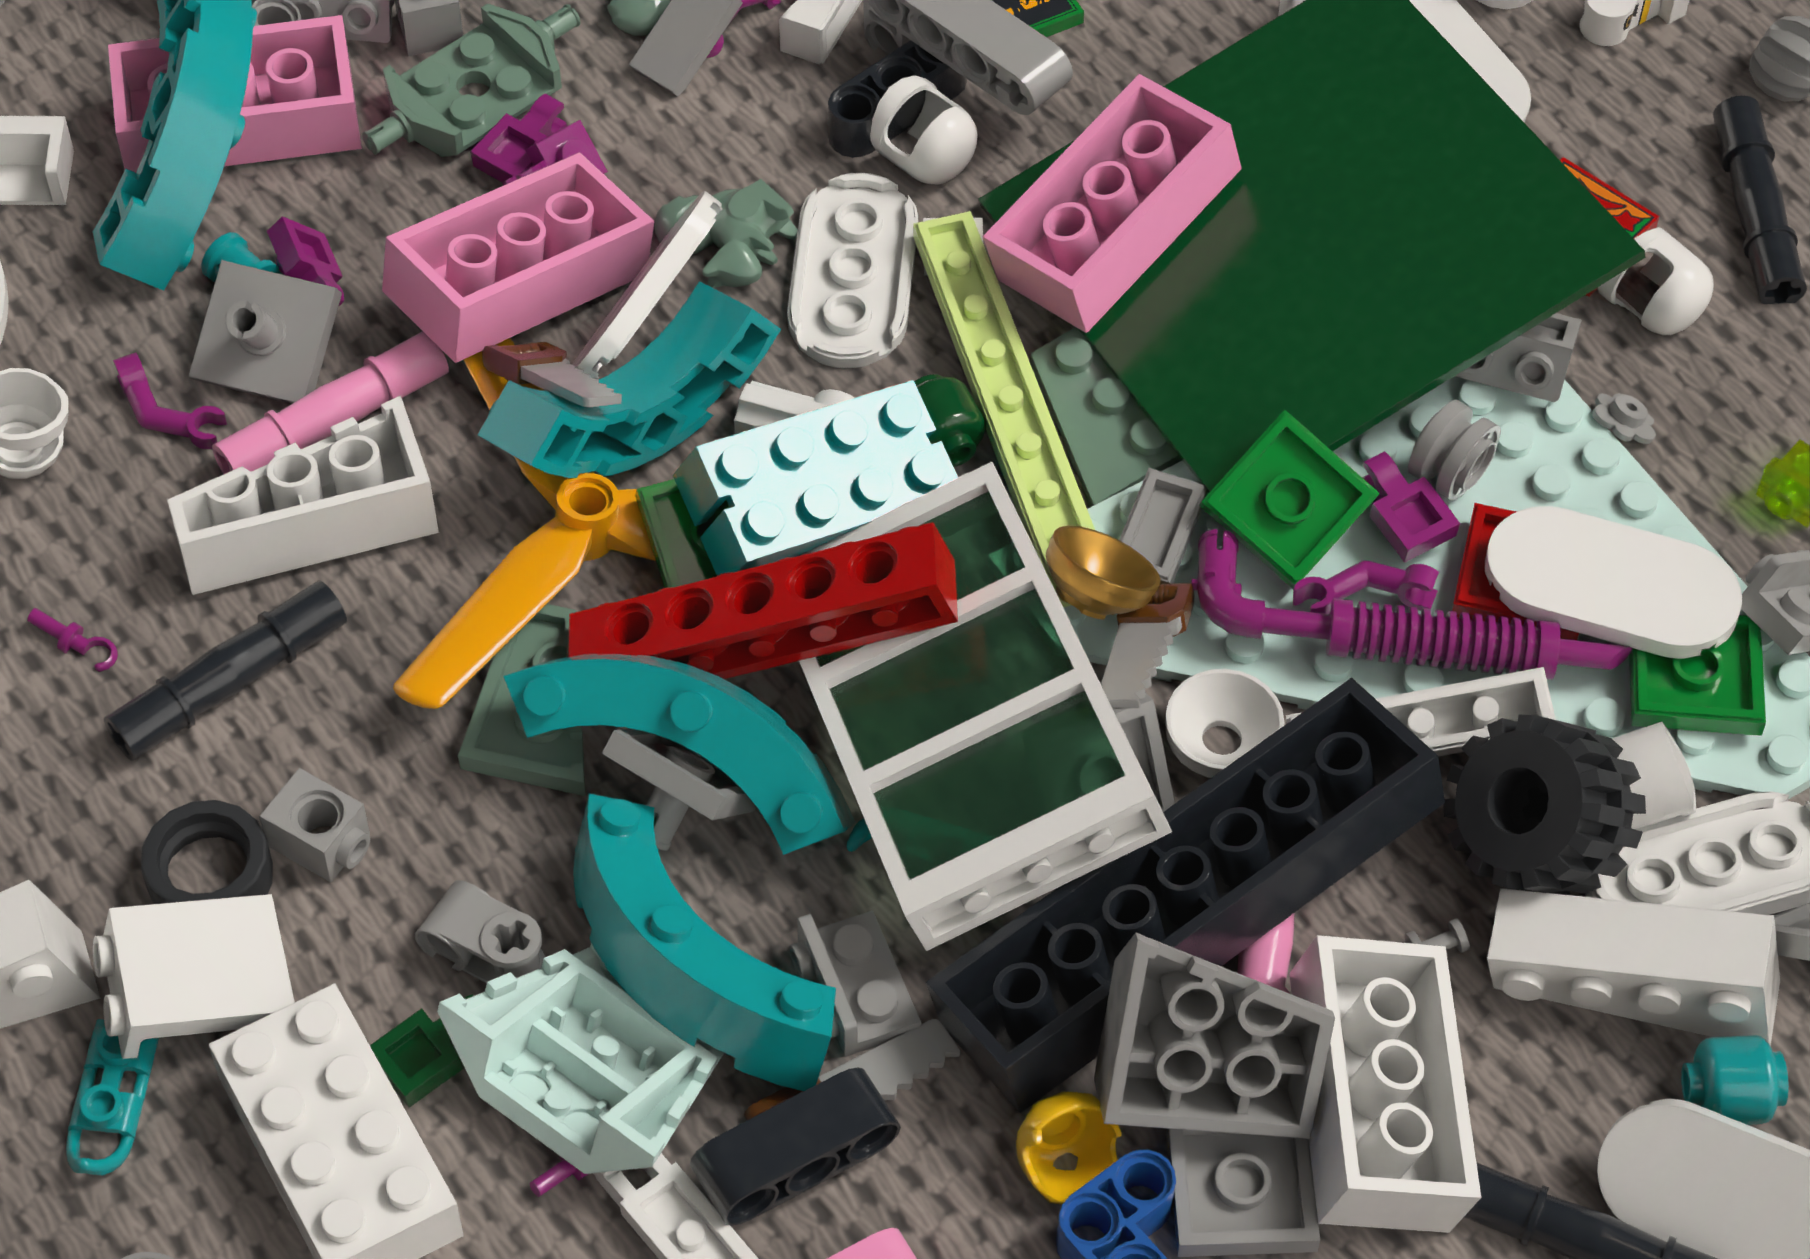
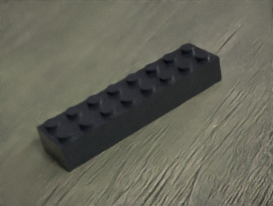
(1231, 870)

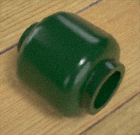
(954, 415)

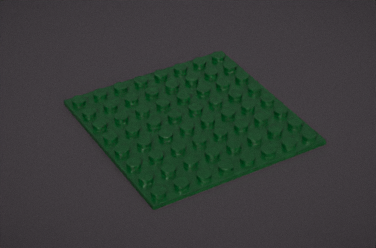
(1361, 251)

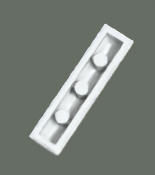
(1455, 712)

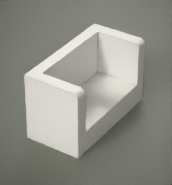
(34, 160)

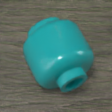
(1737, 1078)

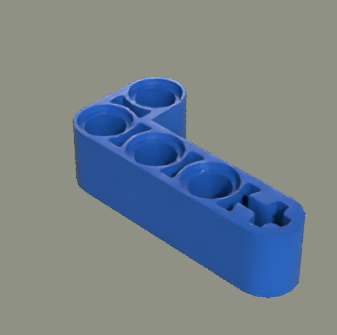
(1116, 1213)

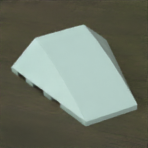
(578, 1062)

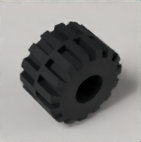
(1544, 806)

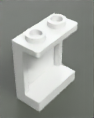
(190, 968)

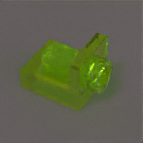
(1787, 485)

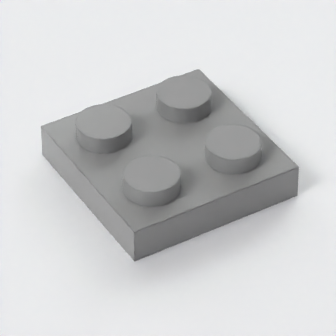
(1242, 1194)

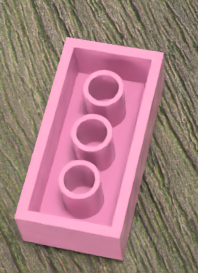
(294, 97)
(1112, 202)
(516, 256)

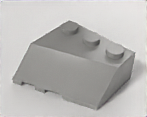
(1207, 1048)

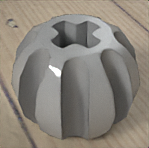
(1783, 60)

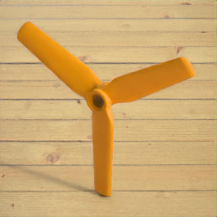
(586, 526)

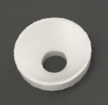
(1225, 700)

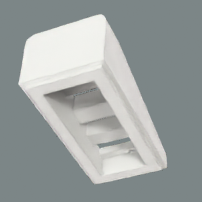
(814, 26)

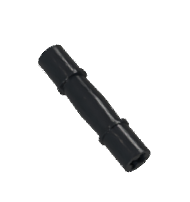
(1759, 201)
(225, 670)
(1563, 1226)

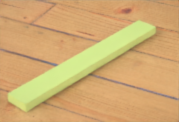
(1001, 379)

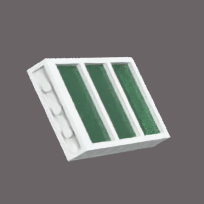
(983, 738)

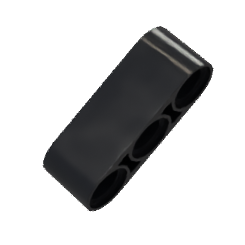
(855, 101)
(794, 1146)

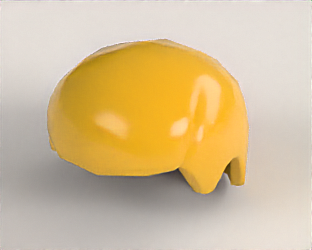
(1060, 1126)

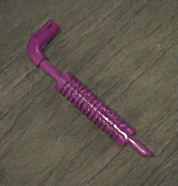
(1393, 632)

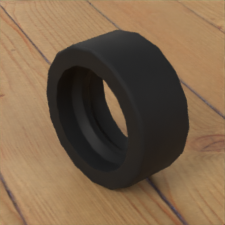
(201, 821)

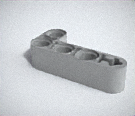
(978, 43)

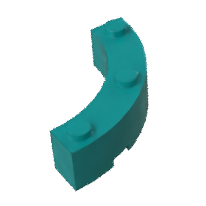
(190, 130)
(662, 391)
(701, 714)
(684, 968)

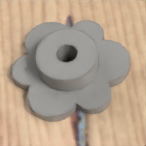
(1625, 417)

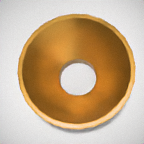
(1099, 572)

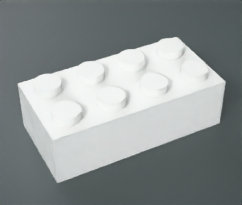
(1392, 1102)
(335, 1134)

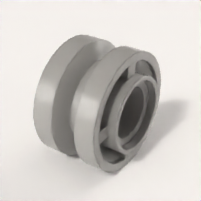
(1454, 449)

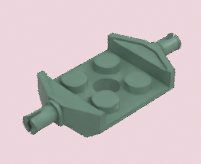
(503, 52)

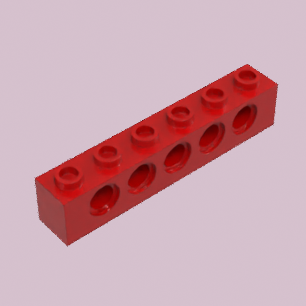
(784, 607)

